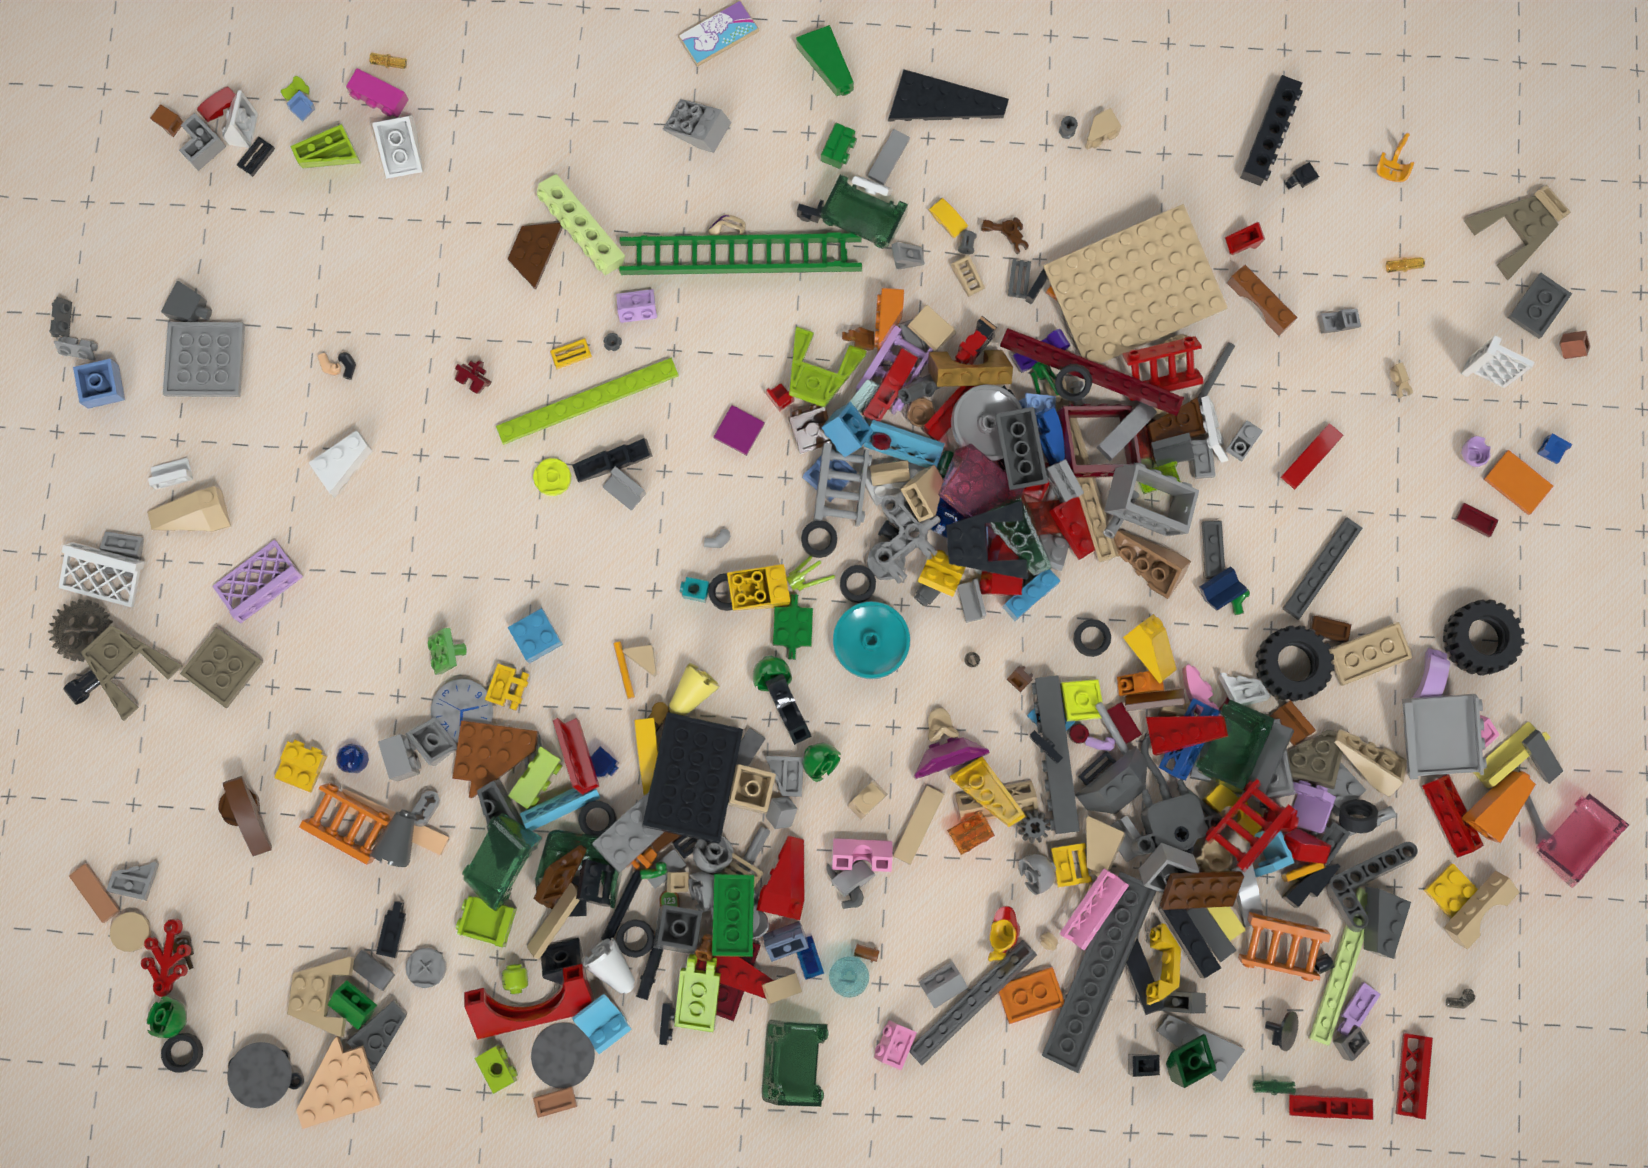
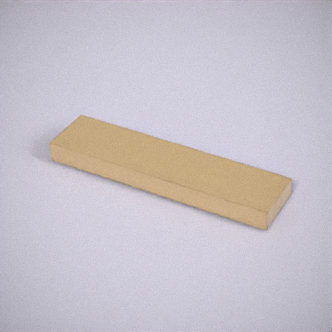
(918, 825)
(554, 921)

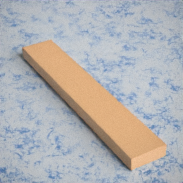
(422, 835)

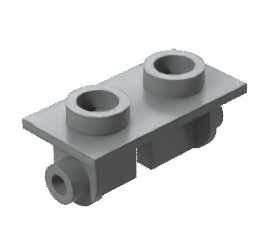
(68, 347)

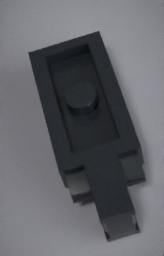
(392, 931)

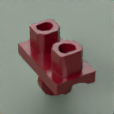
(465, 372)

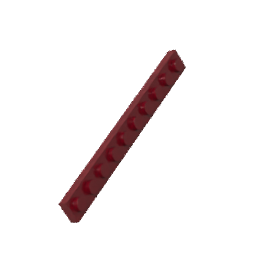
(1100, 374)

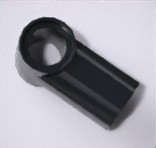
(79, 689)

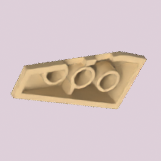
(194, 512)
(1380, 767)

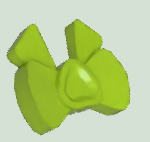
(296, 85)

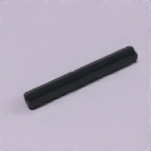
(622, 906)

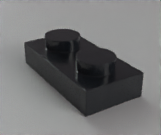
(666, 1032)

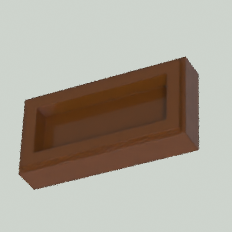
(1331, 629)

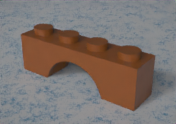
(1276, 313)

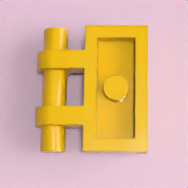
(501, 685)

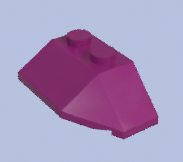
(948, 755)

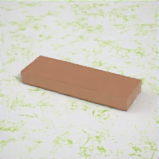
(94, 893)

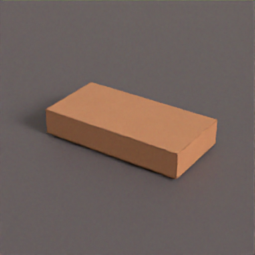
(555, 1102)

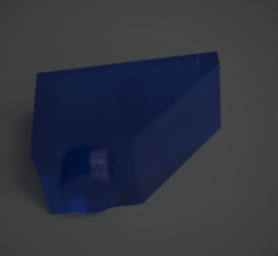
(604, 763)

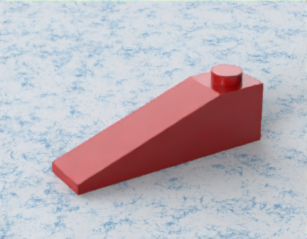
(1000, 584)

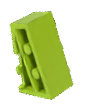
(326, 149)
(536, 778)

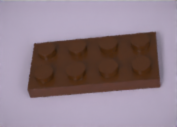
(1201, 890)

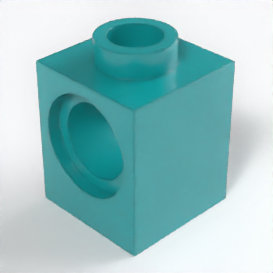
(701, 595)

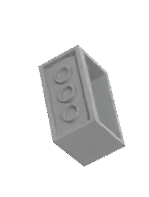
(1180, 511)

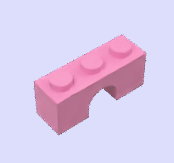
(874, 851)

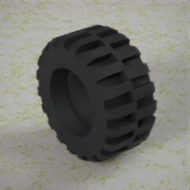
(1501, 620)
(1314, 648)

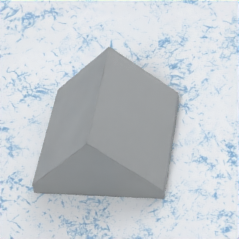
(432, 741)

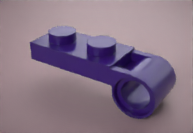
(1055, 339)

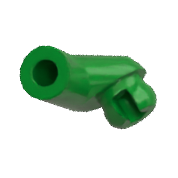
(1237, 603)

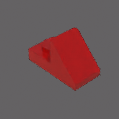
(1245, 238)

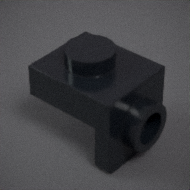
(809, 213)

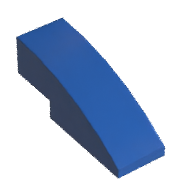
(1051, 435)

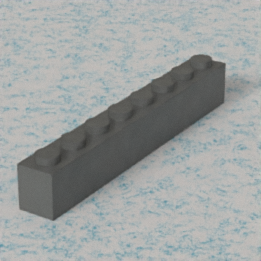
(1059, 775)

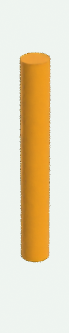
(624, 670)

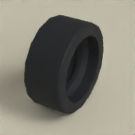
(1059, 382)
(819, 553)
(857, 569)
(712, 589)
(1106, 640)
(1359, 807)
(587, 808)
(620, 938)
(197, 1053)

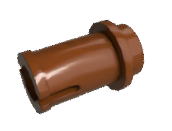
(866, 953)

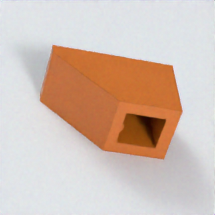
(1138, 683)

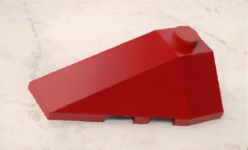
(785, 889)

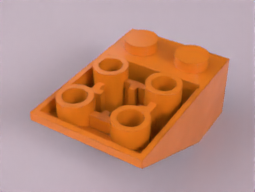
(889, 314)

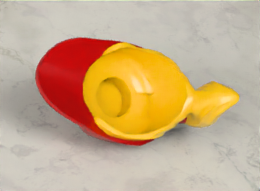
(1004, 932)

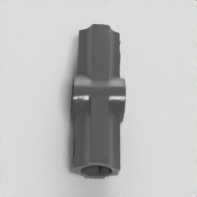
(917, 388)

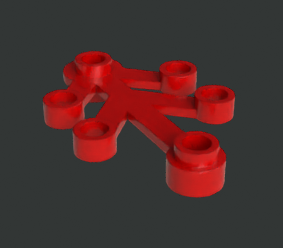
(166, 959)

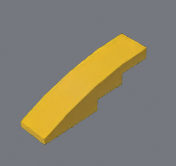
(647, 750)

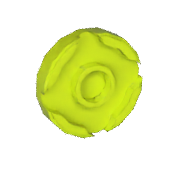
(552, 477)

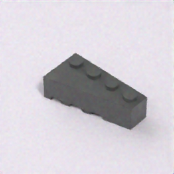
(495, 801)

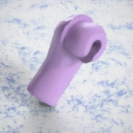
(1098, 744)

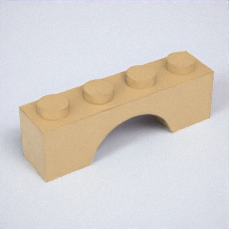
(1465, 925)

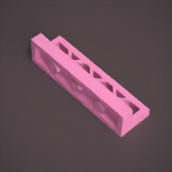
(1095, 910)

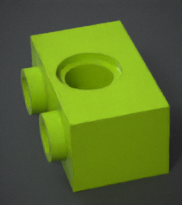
(486, 1062)

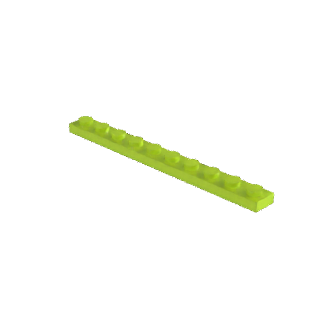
(587, 401)

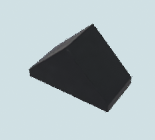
(1143, 1065)

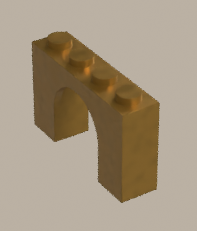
(994, 370)

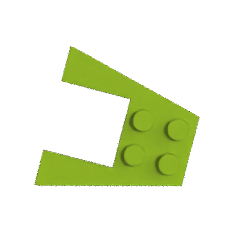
(815, 383)

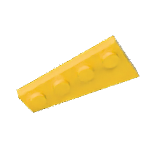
(986, 788)

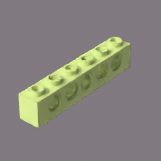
(579, 215)

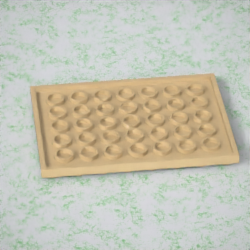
(1135, 286)

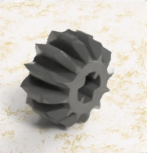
(1039, 821)

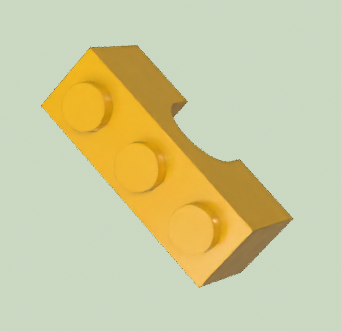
(1222, 797)

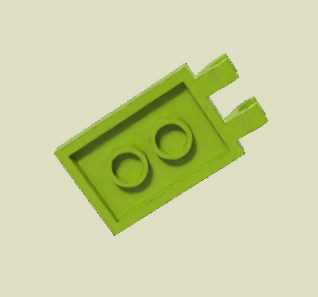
(697, 996)

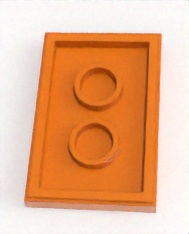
(1518, 482)
(1031, 995)

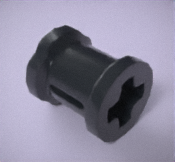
(888, 531)

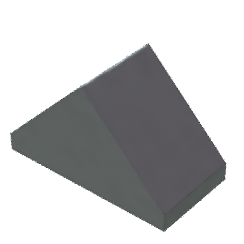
(1352, 1045)

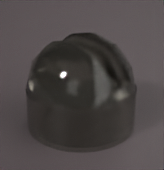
(968, 661)

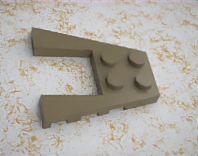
(1530, 222)
(114, 651)

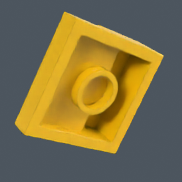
(940, 574)
(300, 765)

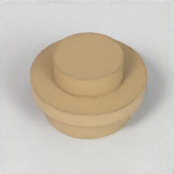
(1049, 941)

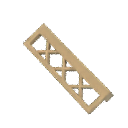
(1025, 801)

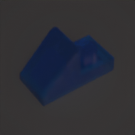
(810, 960)

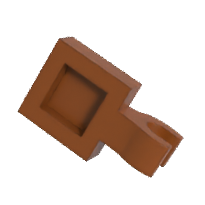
(863, 338)

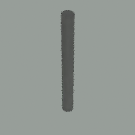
(1216, 371)

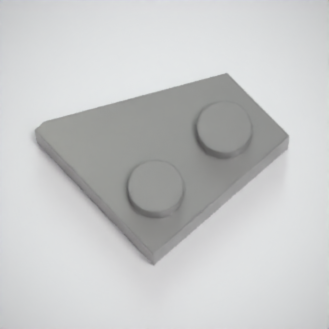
(788, 774)
(134, 882)

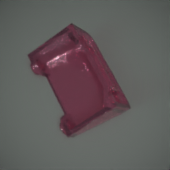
(1581, 839)

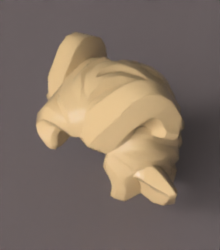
(1214, 858)

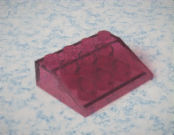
(975, 484)

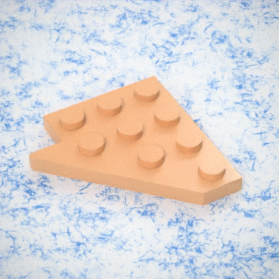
(339, 1087)

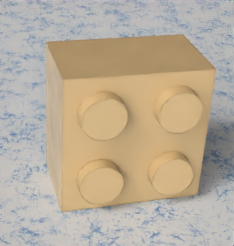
(751, 789)

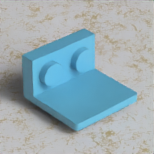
(1276, 855)
(602, 1023)

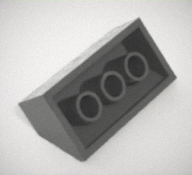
(1021, 448)

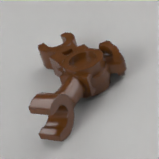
(1010, 230)

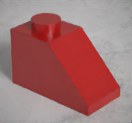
(1307, 847)

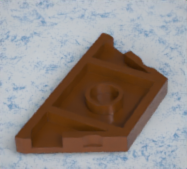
(533, 250)
(558, 877)

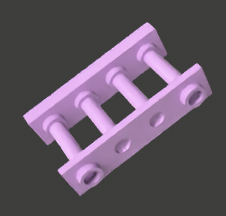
(886, 354)

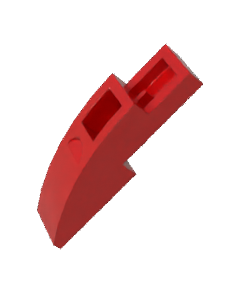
(890, 385)

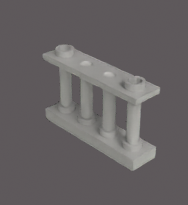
(825, 492)

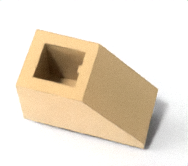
(1103, 127)

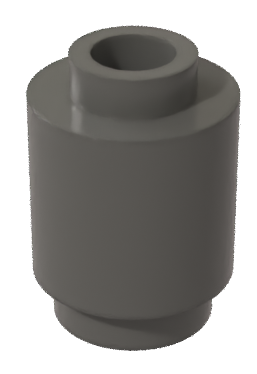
(926, 595)

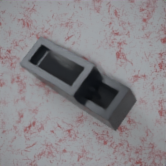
(1310, 885)

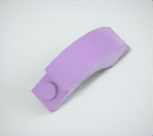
(1434, 674)

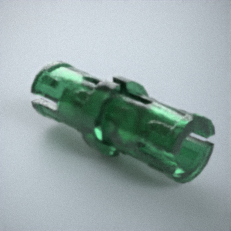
(1274, 1087)

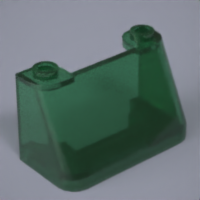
(863, 213)
(1235, 756)
(500, 860)
(792, 1063)

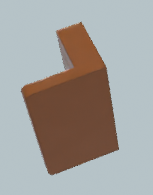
(1293, 718)

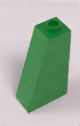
(826, 59)

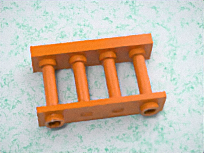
(330, 834)
(1297, 932)

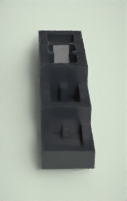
(606, 460)
(1140, 978)

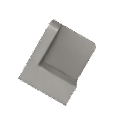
(781, 812)

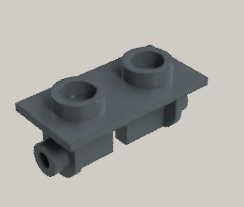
(62, 313)

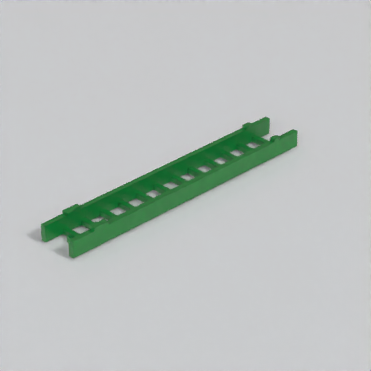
(713, 240)

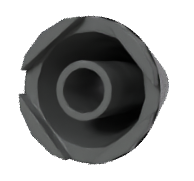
(396, 840)

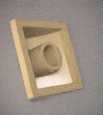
(932, 328)

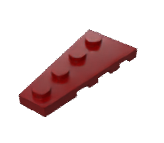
(1181, 732)
(738, 974)

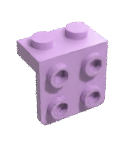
(1313, 806)

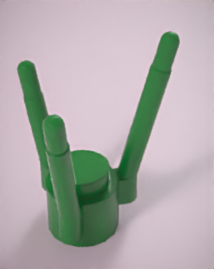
(1043, 372)

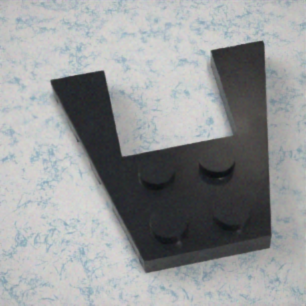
(969, 542)

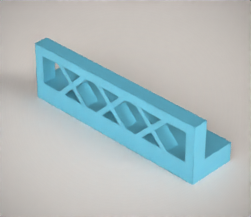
(907, 442)
(556, 807)

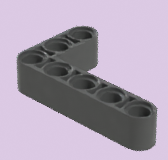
(1365, 876)

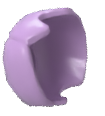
(1475, 451)

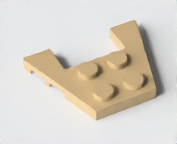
(311, 995)

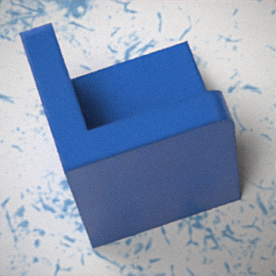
(1553, 448)

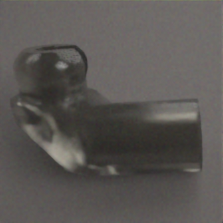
(1462, 1002)

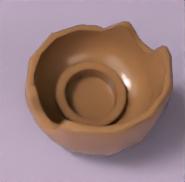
(920, 412)

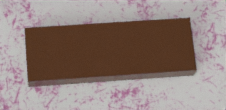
(1154, 699)

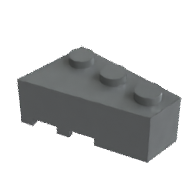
(1385, 923)

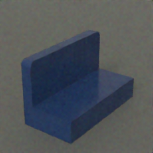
(1222, 589)

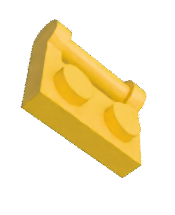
(1065, 868)

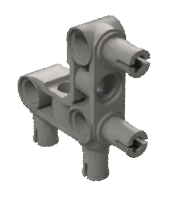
(903, 543)

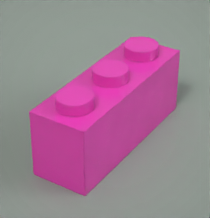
(377, 93)

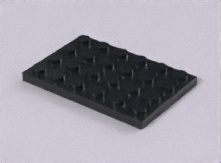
(692, 778)

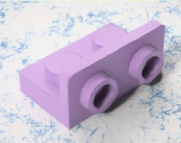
(636, 306)

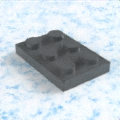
(1540, 305)

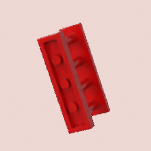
(1173, 380)
(1270, 829)

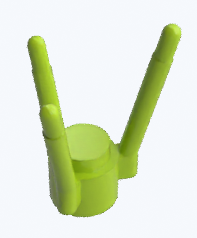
(796, 578)

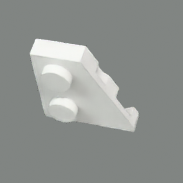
(1244, 690)

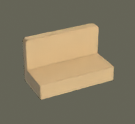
(890, 473)

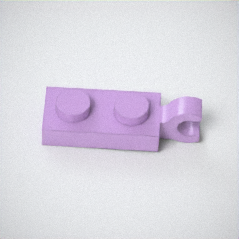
(1358, 1008)

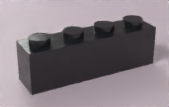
(1191, 941)

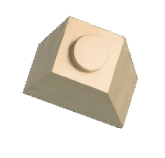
(923, 492)
(1102, 845)

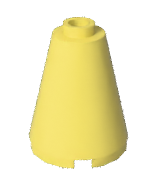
(692, 690)

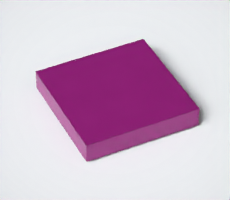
(739, 430)

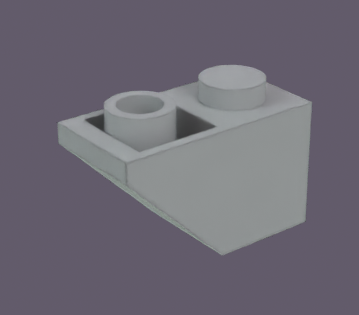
(1244, 440)

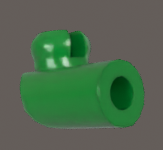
(660, 870)

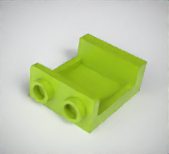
(484, 923)

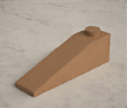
(1155, 563)

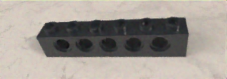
(1252, 170)

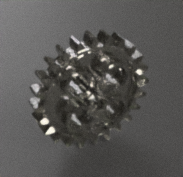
(81, 612)

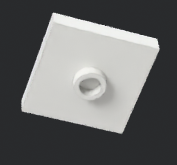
(871, 186)

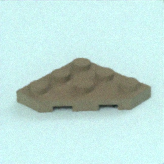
(1317, 760)

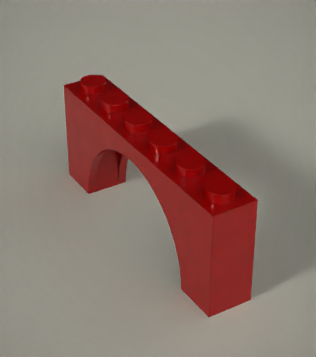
(494, 1018)

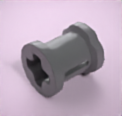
(1064, 131)
(967, 236)

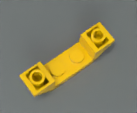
(1163, 940)

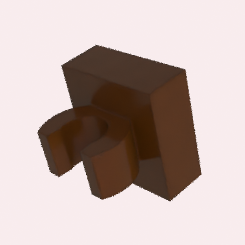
(1020, 678)

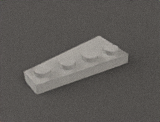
(1282, 782)
(1223, 1052)

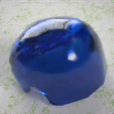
(352, 758)

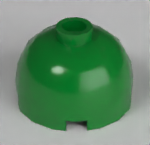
(769, 668)
(819, 760)
(166, 1018)

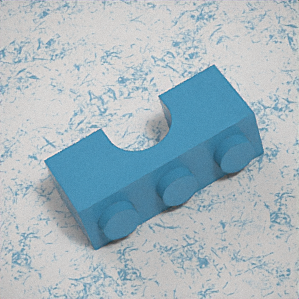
(1031, 593)

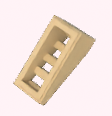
(962, 279)

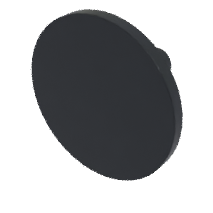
(1284, 1034)

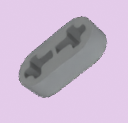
(428, 811)

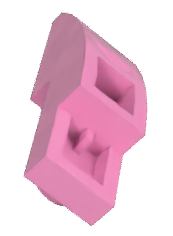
(1197, 688)

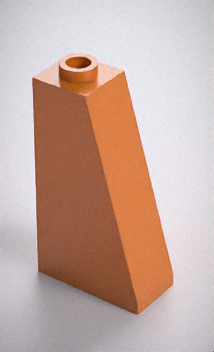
(1500, 806)

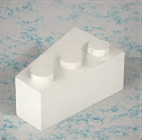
(340, 461)

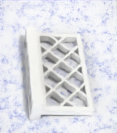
(1497, 356)
(99, 558)

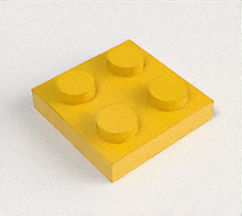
(1451, 890)

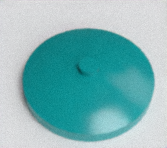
(871, 640)

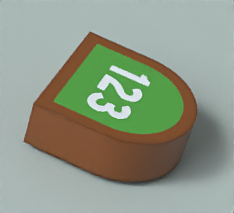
(670, 899)

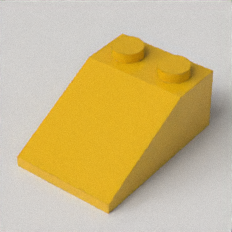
(1153, 648)

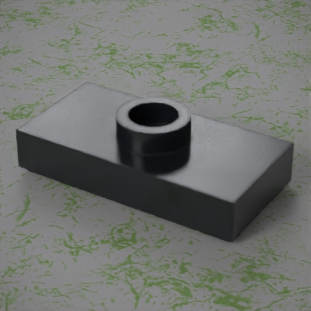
(1046, 746)

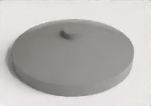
(975, 418)

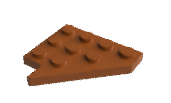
(489, 752)

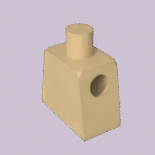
(867, 799)

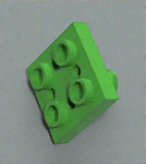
(443, 651)

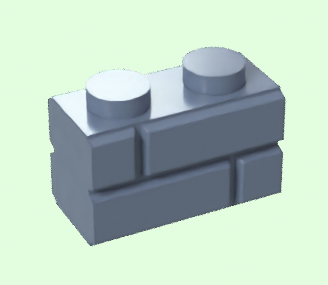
(785, 941)

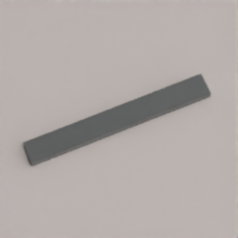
(972, 1002)

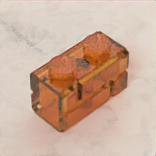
(970, 833)

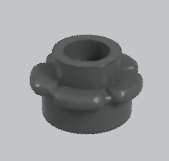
(612, 337)

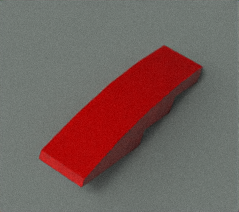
(1312, 456)
(1331, 1107)

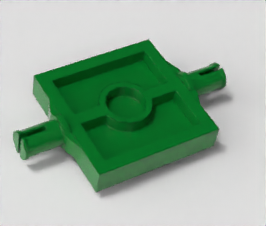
(793, 627)

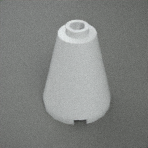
(610, 966)

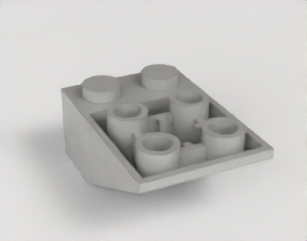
(698, 125)

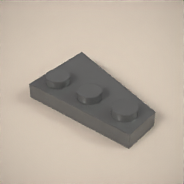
(379, 1033)

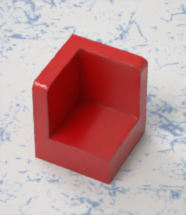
(780, 397)

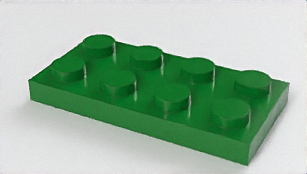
(733, 915)

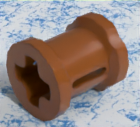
(704, 952)

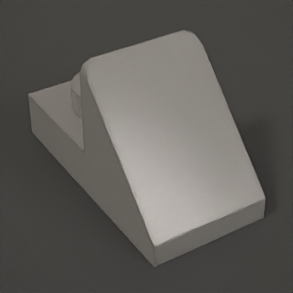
(907, 255)

